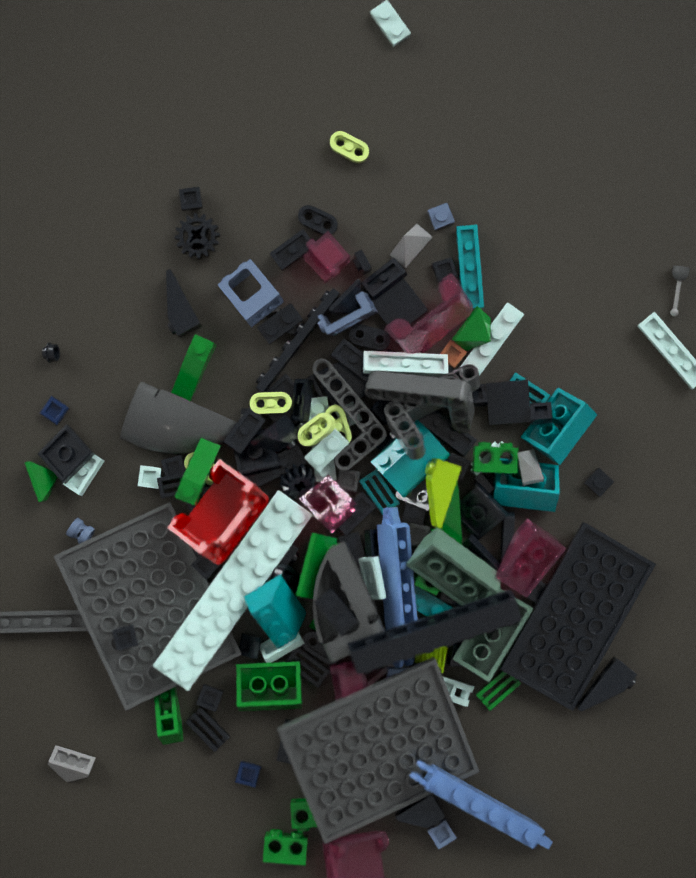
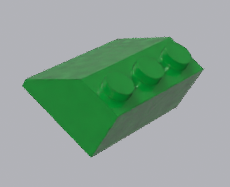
(315, 554)
(269, 686)

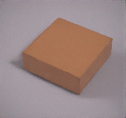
(454, 352)

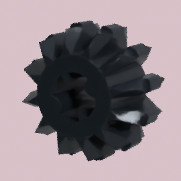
(297, 481)

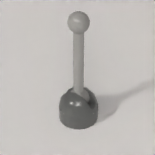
(679, 273)

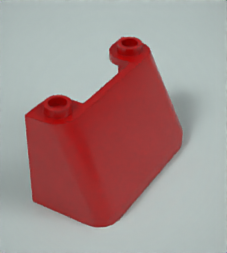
(221, 514)

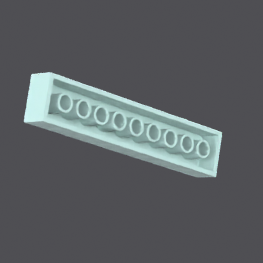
(224, 599)

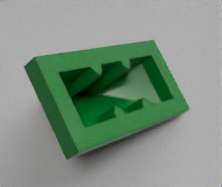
(474, 331)
(42, 480)

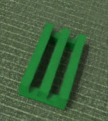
(485, 700)

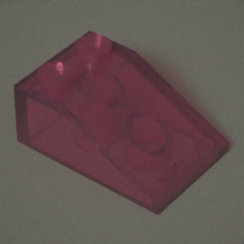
(529, 557)

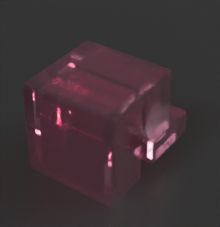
(326, 257)
(329, 503)
(346, 679)

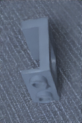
(260, 303)
(367, 310)

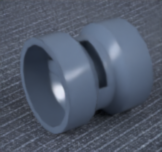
(80, 531)

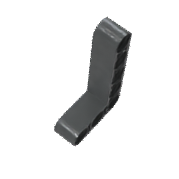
(425, 391)
(352, 411)
(407, 414)

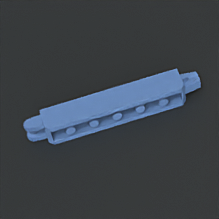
(398, 578)
(481, 805)

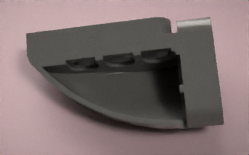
(171, 423)
(344, 577)

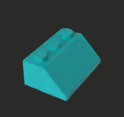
(570, 421)
(402, 471)
(537, 496)
(276, 610)

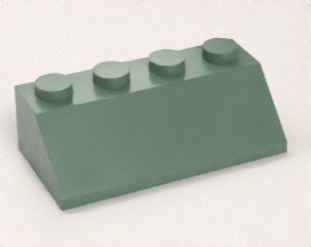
(453, 568)
(487, 650)

